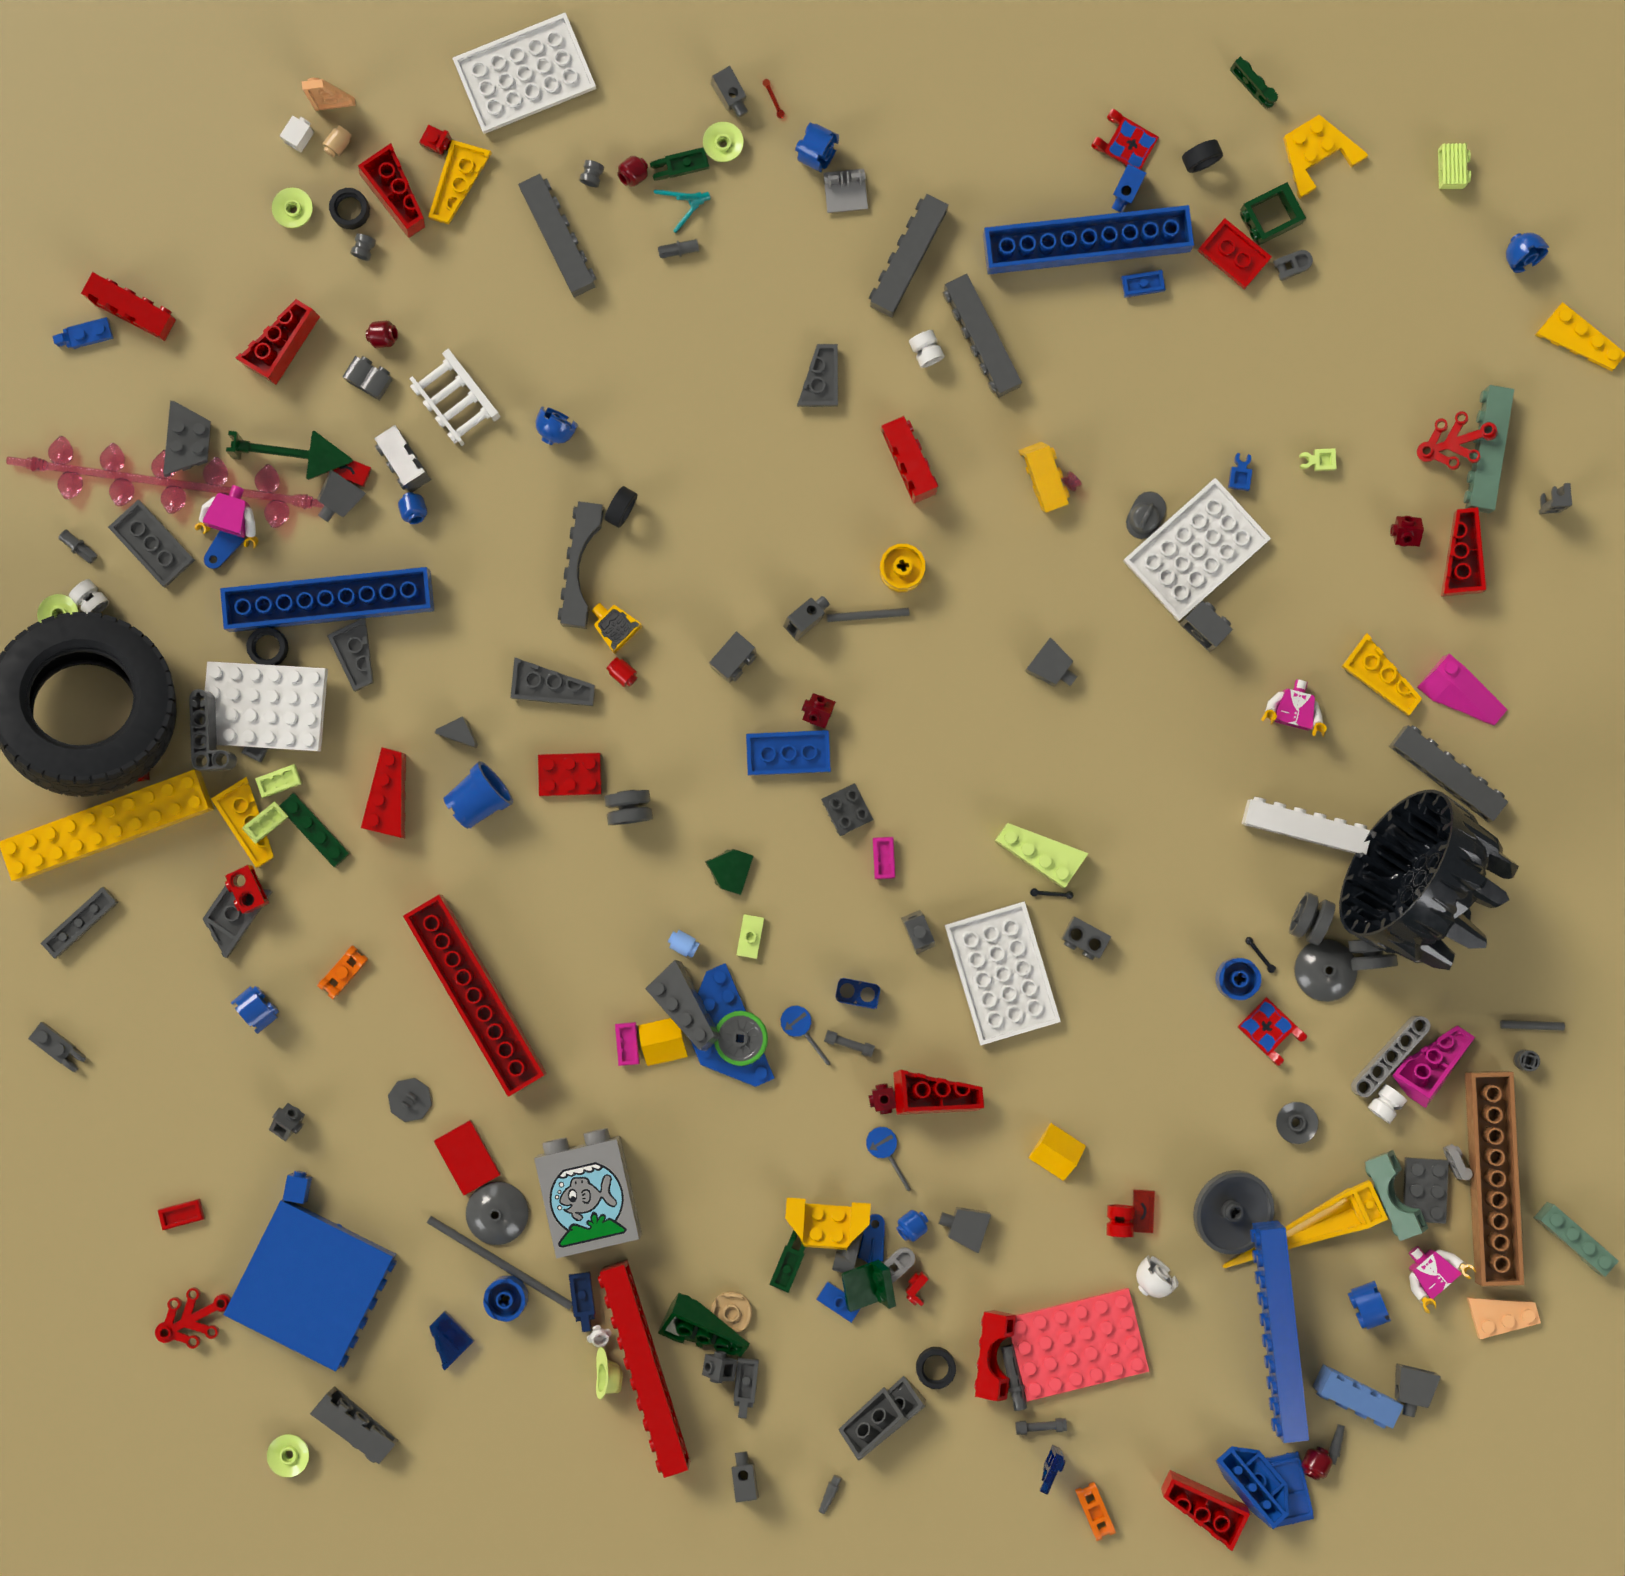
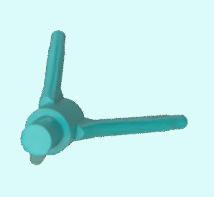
(694, 200)

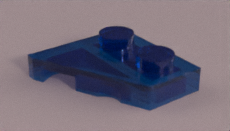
(449, 1338)
(1053, 1464)

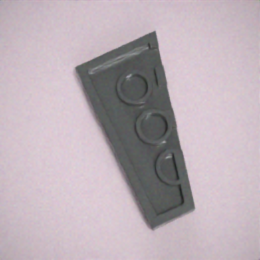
(545, 685)

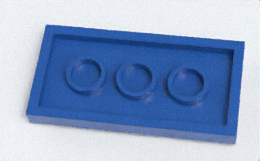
(788, 752)

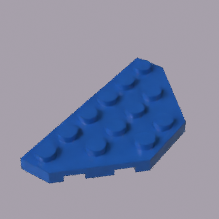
(720, 999)

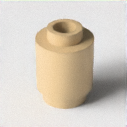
(337, 141)

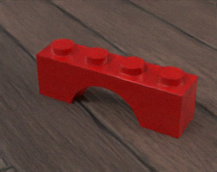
(990, 1380)

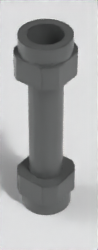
(866, 1049)
(1059, 1425)

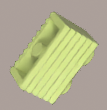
(1453, 166)

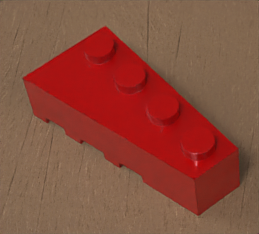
(388, 183)
(128, 307)
(280, 342)
(1464, 560)
(387, 795)
(928, 1094)
(1208, 1508)

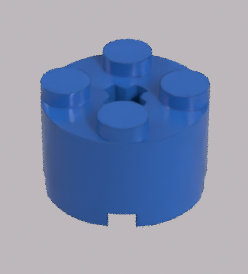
(817, 147)
(1250, 978)
(255, 1009)
(510, 1287)
(1370, 1305)

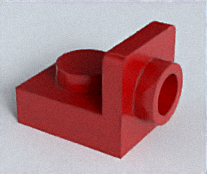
(436, 139)

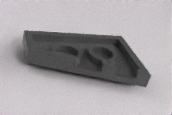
(822, 378)
(353, 652)

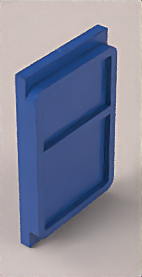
(1299, 1502)

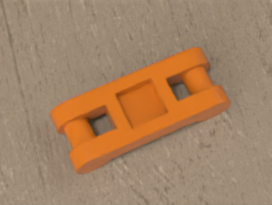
(342, 972)
(1095, 1511)

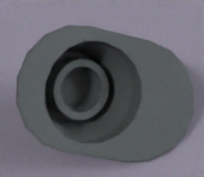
(1146, 515)

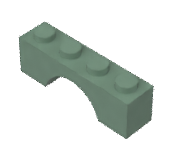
(1405, 1220)
(1576, 1238)

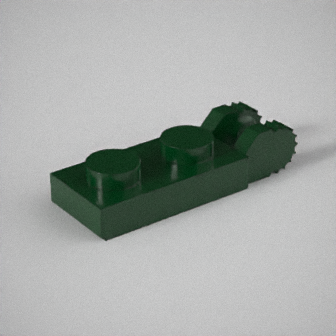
(1254, 83)
(681, 164)
(787, 1265)

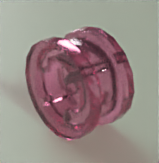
(1071, 481)

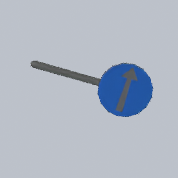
(797, 1022)
(882, 1143)

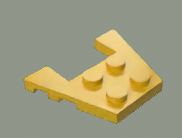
(1314, 143)

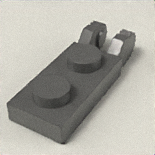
(56, 1046)

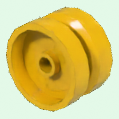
(906, 556)

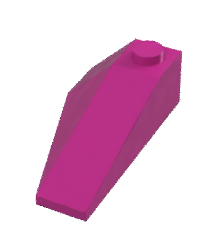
(1459, 689)
(1429, 1068)

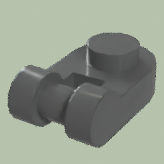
(1299, 260)

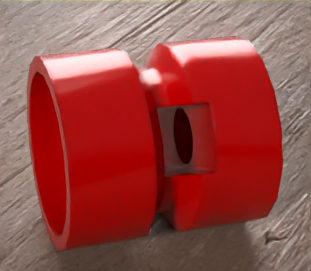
(1120, 1228)

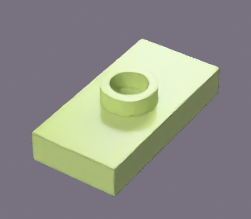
(278, 781)
(265, 822)
(750, 936)

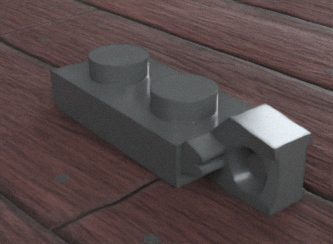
(745, 1384)

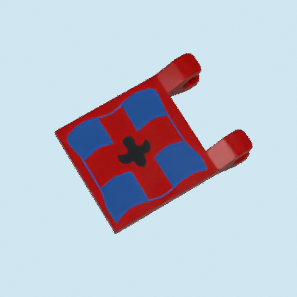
(1130, 142)
(1268, 1028)

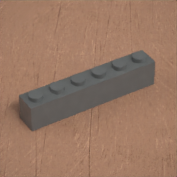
(555, 232)
(909, 255)
(982, 335)
(1448, 773)

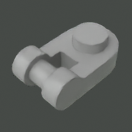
(1455, 1156)
(903, 1258)

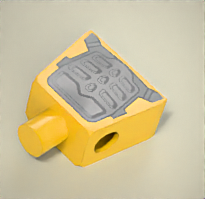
(615, 626)

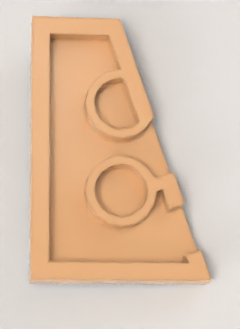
(325, 95)
(1501, 1316)

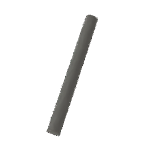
(868, 614)

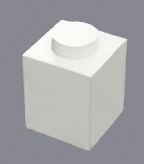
(297, 133)

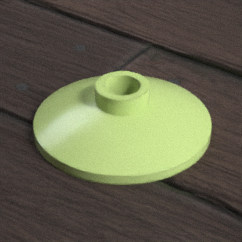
(719, 133)
(285, 201)
(54, 605)
(280, 1462)

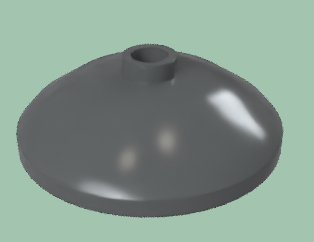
(1312, 975)
(507, 1202)

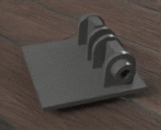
(847, 809)

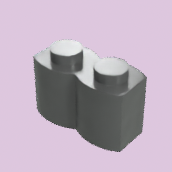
(367, 377)

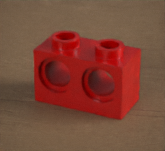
(251, 886)

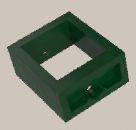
(1290, 204)

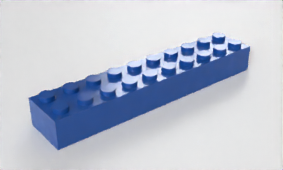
(1088, 239)
(327, 599)
(1280, 1331)

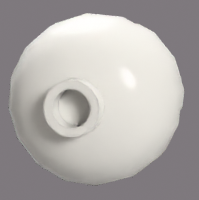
(1154, 1278)

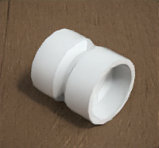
(926, 348)
(87, 596)
(1387, 1103)

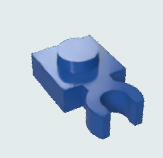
(1240, 476)

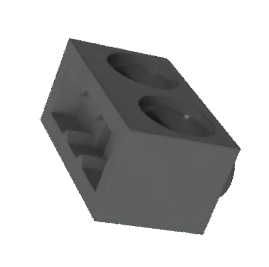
(1087, 933)

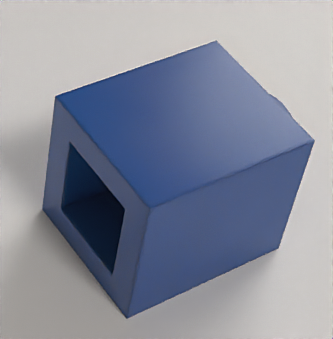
(297, 1187)

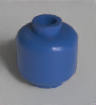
(412, 508)
(912, 1225)

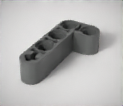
(208, 729)

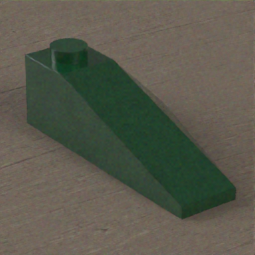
(695, 1323)

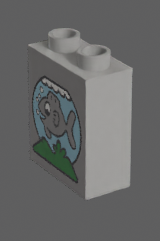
(587, 1194)

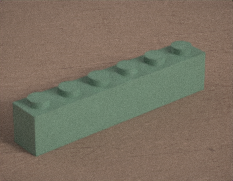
(1486, 473)

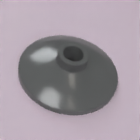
(1307, 1123)

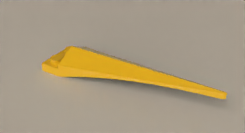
(1345, 1213)

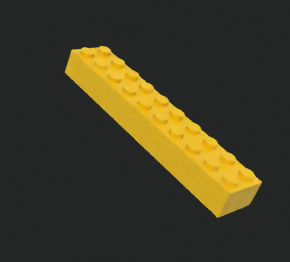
(106, 825)

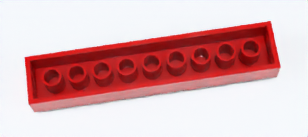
(474, 995)
(645, 1368)

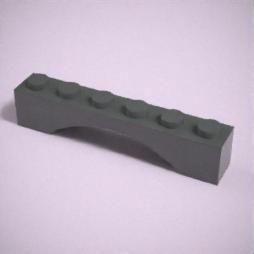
(587, 523)

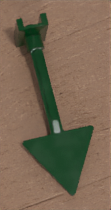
(321, 456)

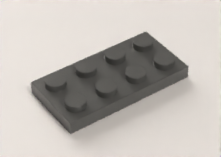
(151, 543)

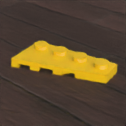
(457, 177)
(1580, 337)
(1378, 673)
(238, 808)

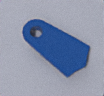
(222, 548)
(873, 1241)

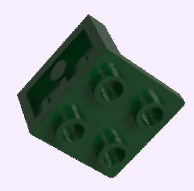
(868, 1285)

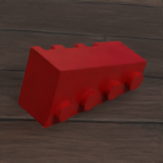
(909, 459)

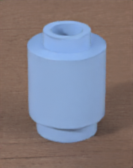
(683, 943)

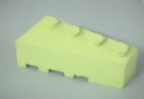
(1043, 854)

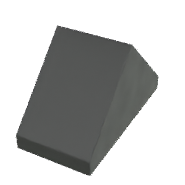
(458, 731)

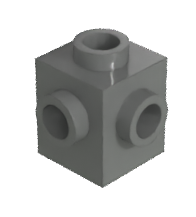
(287, 1121)
(719, 1367)

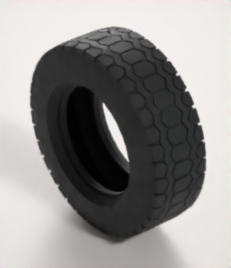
(85, 641)

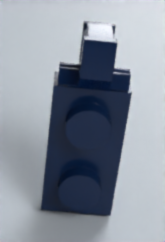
(582, 1299)

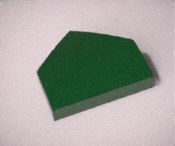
(730, 870)

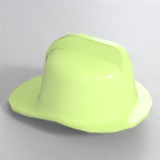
(608, 1375)

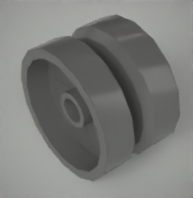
(628, 807)
(1312, 918)
(1372, 957)

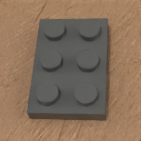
(1426, 1187)

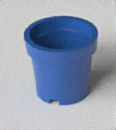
(478, 796)

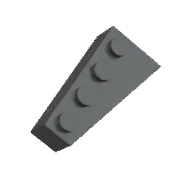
(679, 999)
(354, 1425)

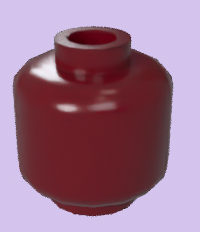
(632, 171)
(382, 334)
(1317, 1463)

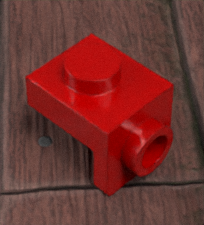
(916, 1283)

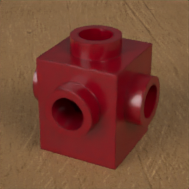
(1407, 531)
(818, 710)
(883, 1090)

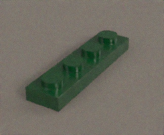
(314, 830)

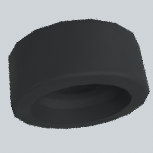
(1202, 156)
(345, 193)
(621, 506)
(256, 635)
(935, 1384)

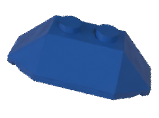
(1256, 1483)

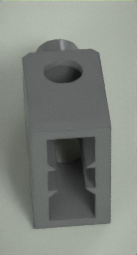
(727, 83)
(338, 496)
(801, 622)
(1052, 665)
(918, 931)
(966, 1226)
(1414, 1387)
(744, 1488)

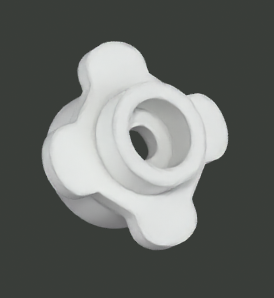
(599, 1341)

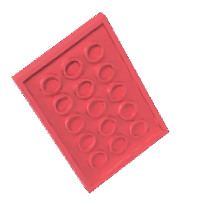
(1078, 1344)

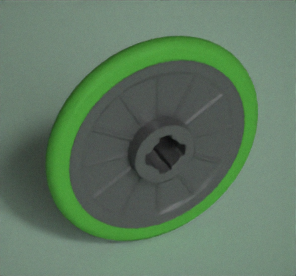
(754, 1041)

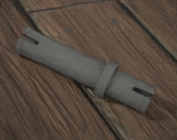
(1015, 1384)

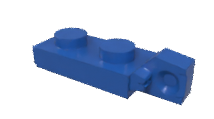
(84, 334)

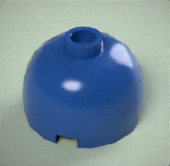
(1524, 250)
(554, 426)

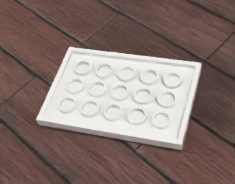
(524, 73)
(1196, 549)
(267, 705)
(1002, 973)

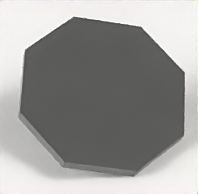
(409, 1099)

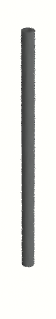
(499, 1262)

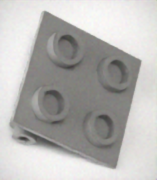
(845, 190)

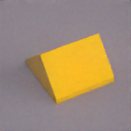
(662, 1041)
(1057, 1152)

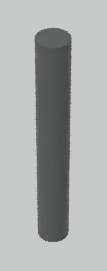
(1532, 1025)

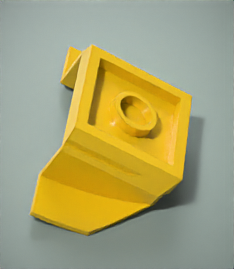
(827, 1224)

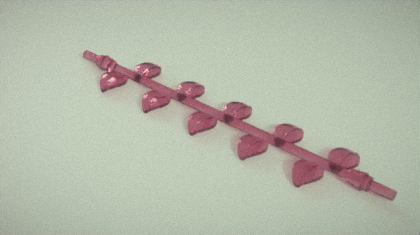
(173, 496)

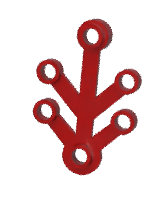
(1453, 442)
(189, 1320)

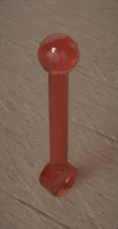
(780, 113)

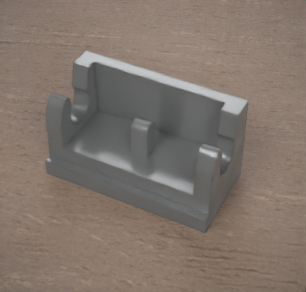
(1560, 500)

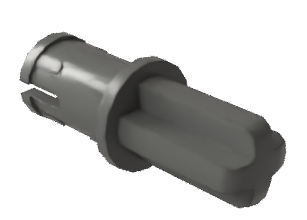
(678, 248)
(77, 546)

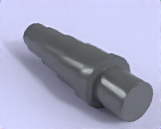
(1335, 1448)
(831, 1490)

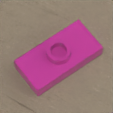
(884, 858)
(627, 1043)

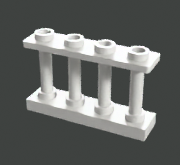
(461, 380)

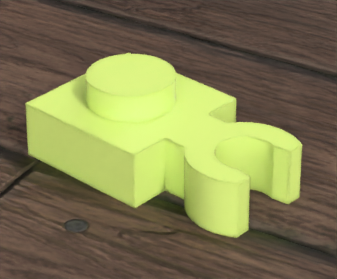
(1321, 459)

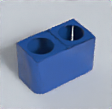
(856, 997)

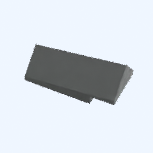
(882, 1417)

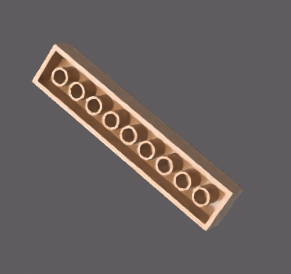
(1494, 1178)

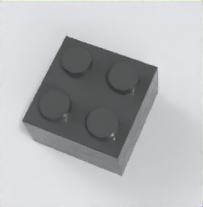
(1206, 626)
(733, 657)

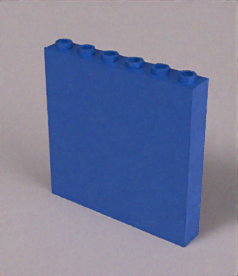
(310, 1285)

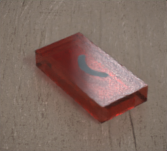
(1144, 1210)

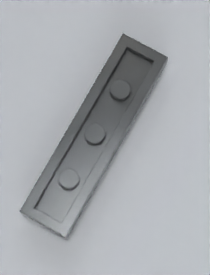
(79, 922)

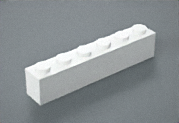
(1306, 827)

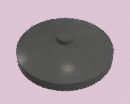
(1228, 1209)

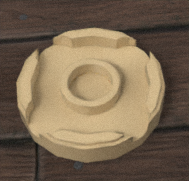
(733, 1310)

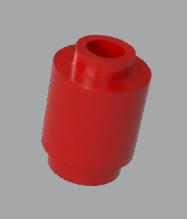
(622, 672)

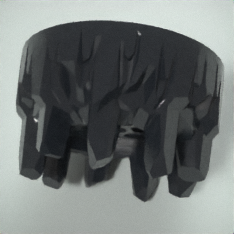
(1419, 878)

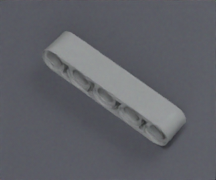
(1400, 1053)

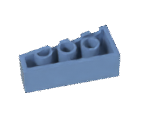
(1357, 1396)

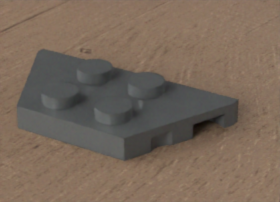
(186, 439)
(228, 923)

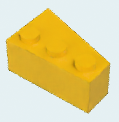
(1045, 476)

